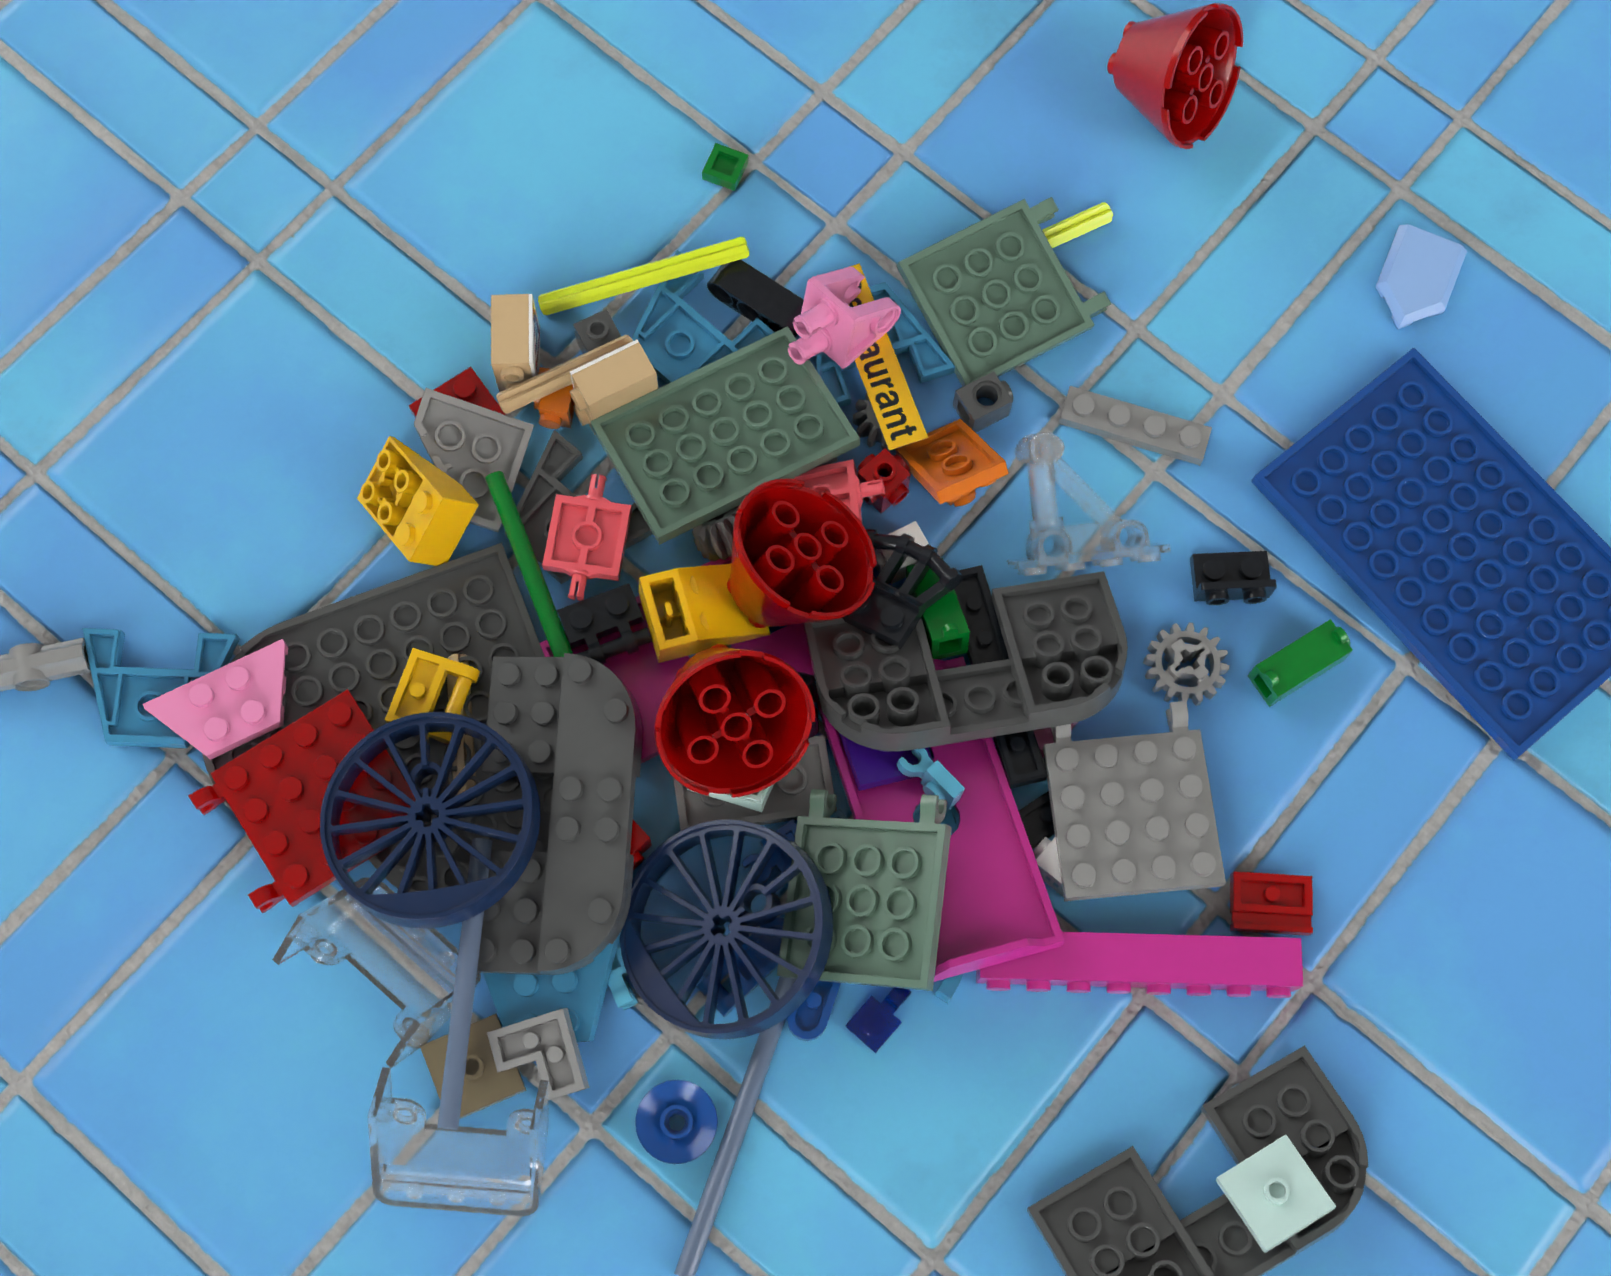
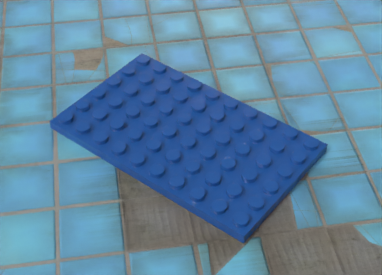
(1455, 549)

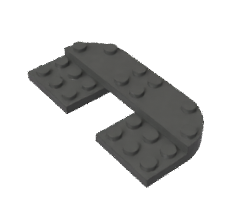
(1060, 670)
(587, 732)
(1124, 1226)

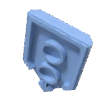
(1419, 274)

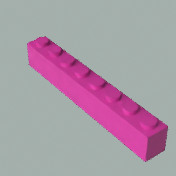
(1157, 964)

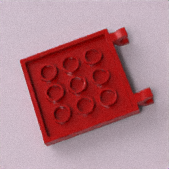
(280, 795)

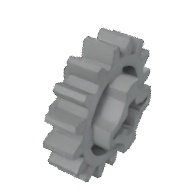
(1177, 651)

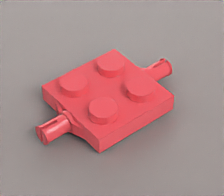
(843, 483)
(587, 537)

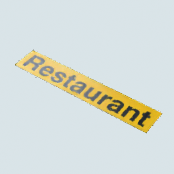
(887, 386)

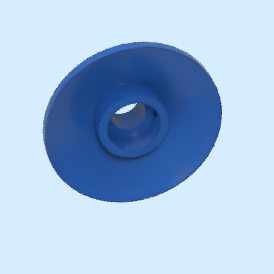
(663, 1103)

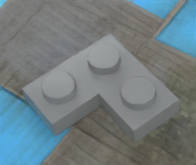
(550, 1043)

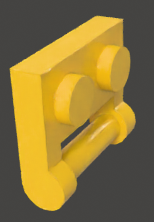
(422, 686)

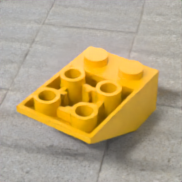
(416, 504)
(693, 611)

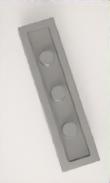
(1135, 425)

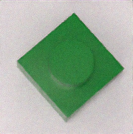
(725, 166)

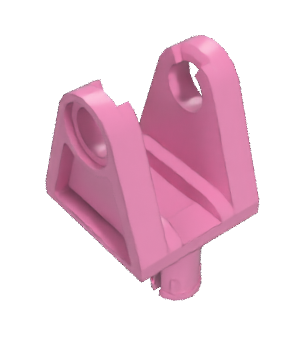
(832, 325)

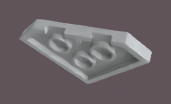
(470, 445)

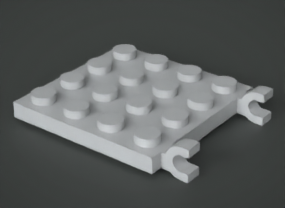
(1133, 812)

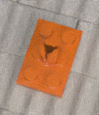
(953, 463)

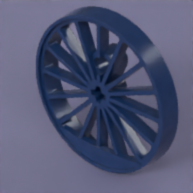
(436, 905)
(652, 982)

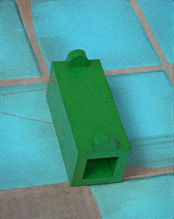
(943, 621)
(1300, 662)

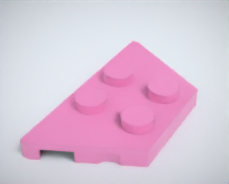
(228, 703)

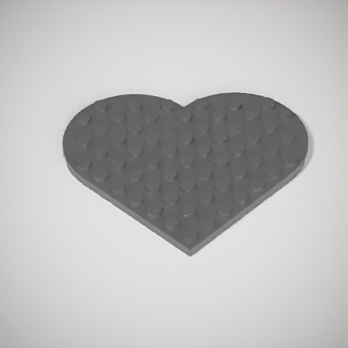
(364, 647)

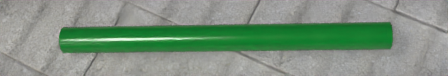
(528, 564)

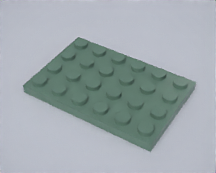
(722, 433)

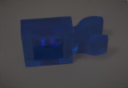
(875, 1020)

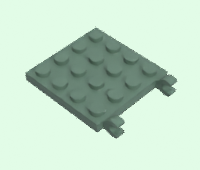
(998, 293)
(882, 894)

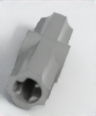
(35, 665)

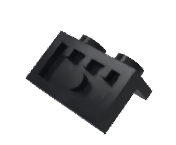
(1231, 577)

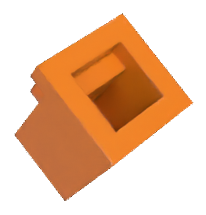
(555, 408)

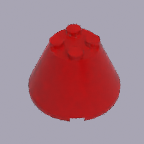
(1180, 70)
(798, 556)
(733, 721)

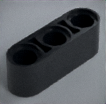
(755, 295)

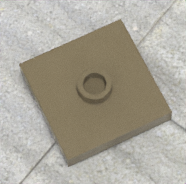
(482, 1082)

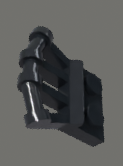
(893, 611)

